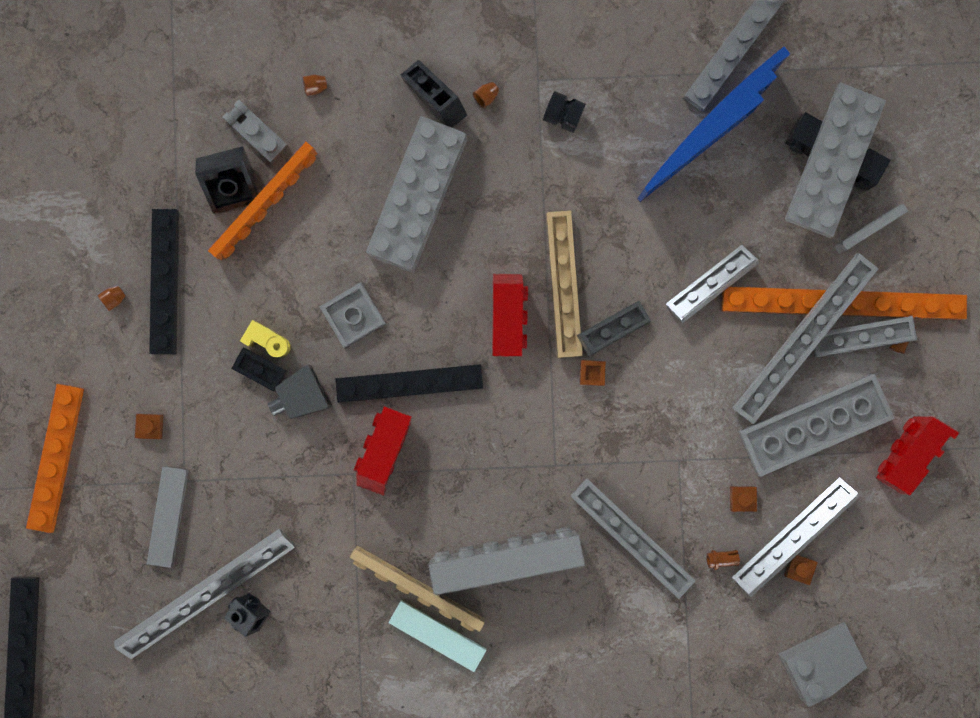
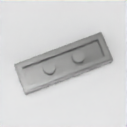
(870, 228)

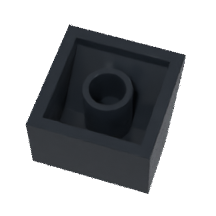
(226, 179)

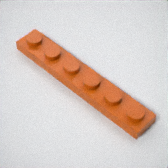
(269, 195)
(55, 458)

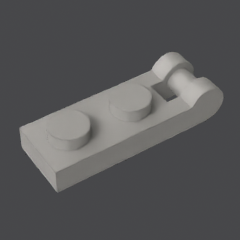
(256, 132)

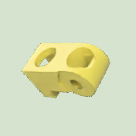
(274, 343)

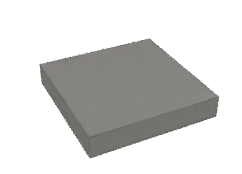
(352, 315)

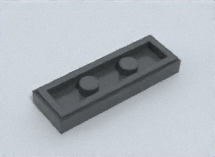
(613, 328)

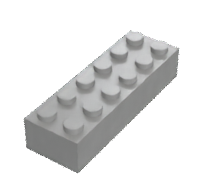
(417, 194)
(505, 561)

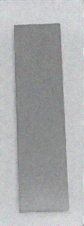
(712, 283)
(867, 336)
(167, 517)

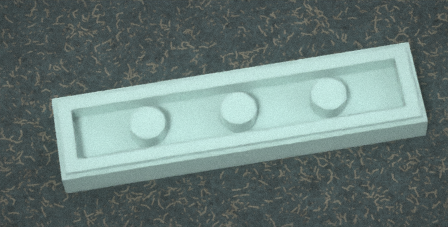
(437, 635)

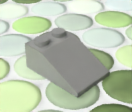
(823, 664)

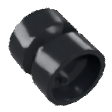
(564, 111)

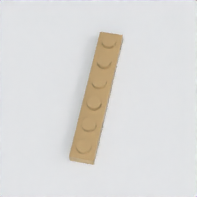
(564, 284)
(407, 584)

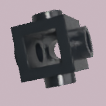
(246, 614)

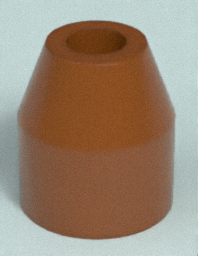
(314, 84)
(486, 94)
(112, 297)

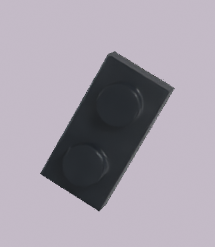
(259, 369)

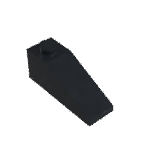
(434, 94)

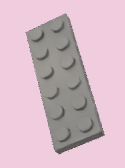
(835, 160)
(816, 425)

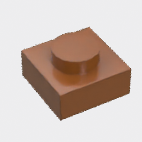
(592, 373)
(149, 426)
(743, 498)
(801, 569)

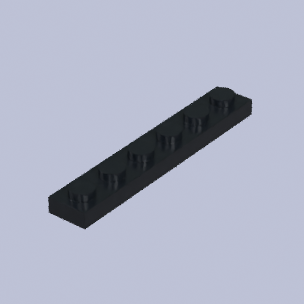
(164, 281)
(409, 383)
(21, 647)

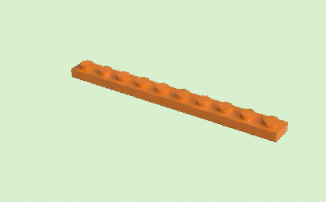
(865, 304)

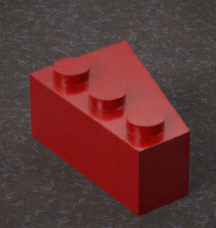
(509, 315)
(382, 450)
(913, 452)

